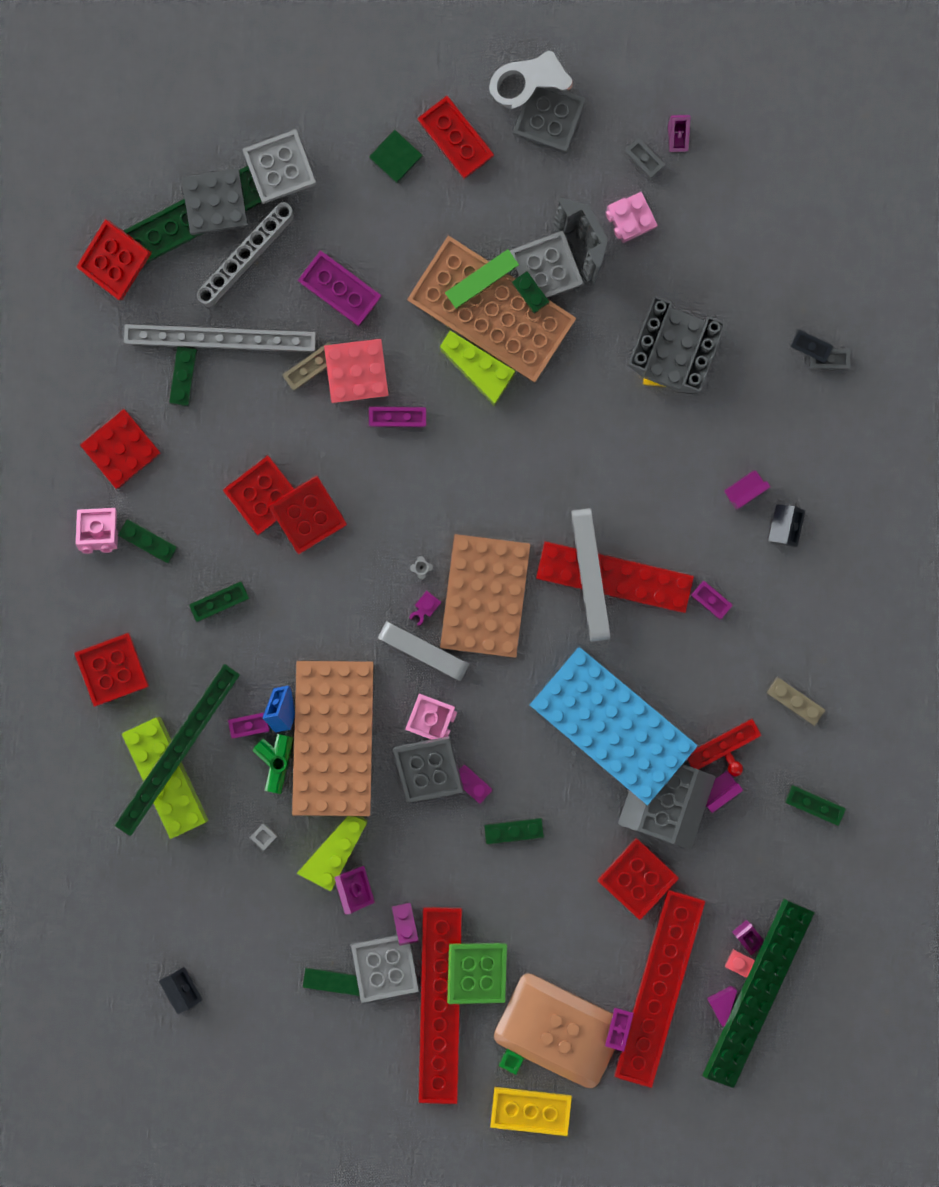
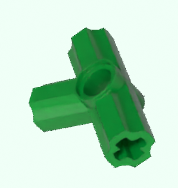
(269, 755)

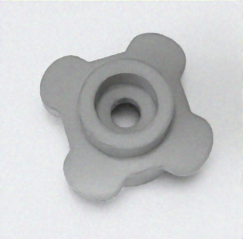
(421, 572)

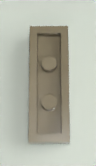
(306, 369)
(795, 701)

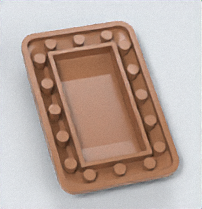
(556, 1030)

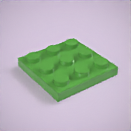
(477, 973)

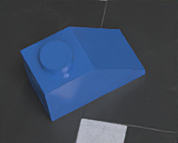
(280, 709)

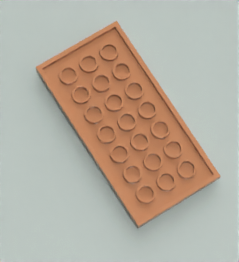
(494, 318)
(333, 738)

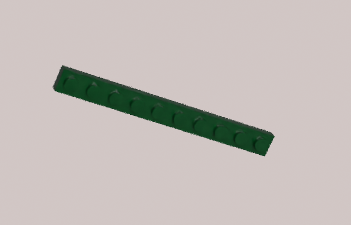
(176, 750)

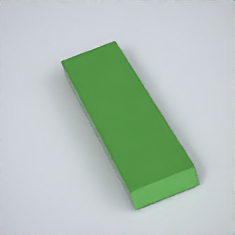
(482, 279)

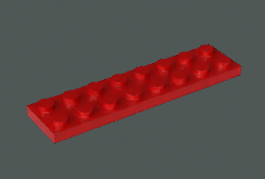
(619, 578)

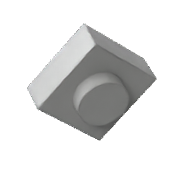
(263, 836)

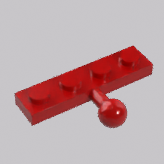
(723, 746)

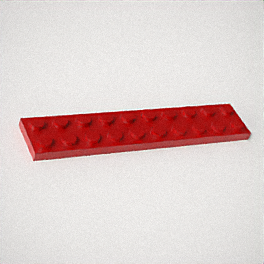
(660, 988)
(438, 1018)

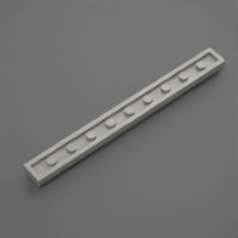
(219, 338)

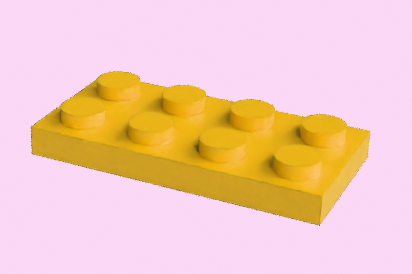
(530, 1111)

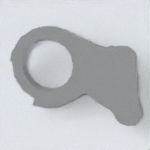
(538, 72)

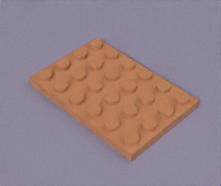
(485, 595)

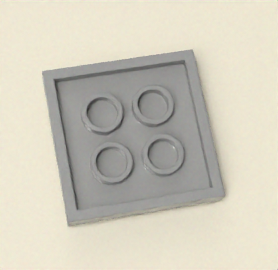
(279, 166)
(549, 264)
(384, 968)

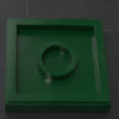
(395, 156)

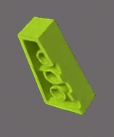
(480, 368)
(333, 853)

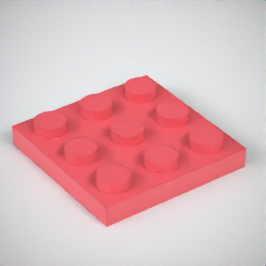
(356, 370)

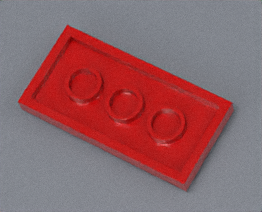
(455, 137)

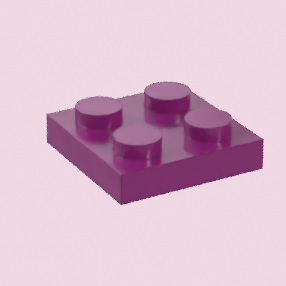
(354, 890)

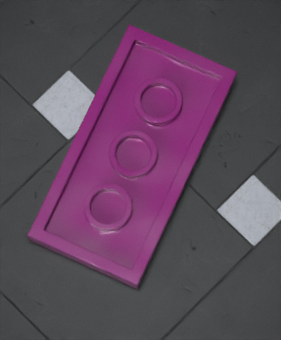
(339, 288)

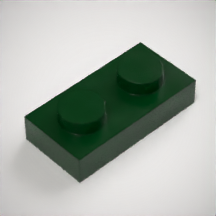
(530, 292)

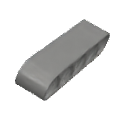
(423, 651)

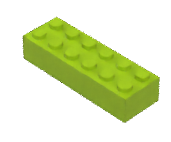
(178, 801)

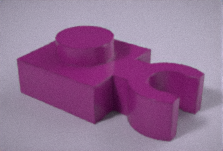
(427, 605)

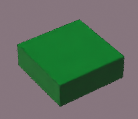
(511, 1061)

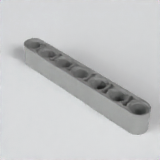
(247, 245)
(590, 575)

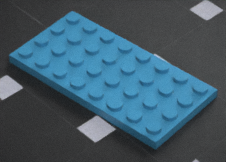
(613, 726)

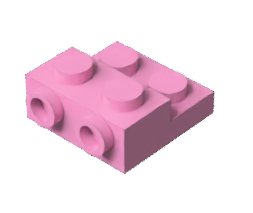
(631, 217)
(96, 530)
(431, 718)

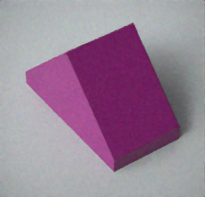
(679, 133)
(748, 937)
(722, 1003)

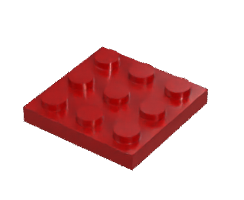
(113, 260)
(120, 449)
(255, 491)
(307, 514)
(111, 669)
(637, 879)

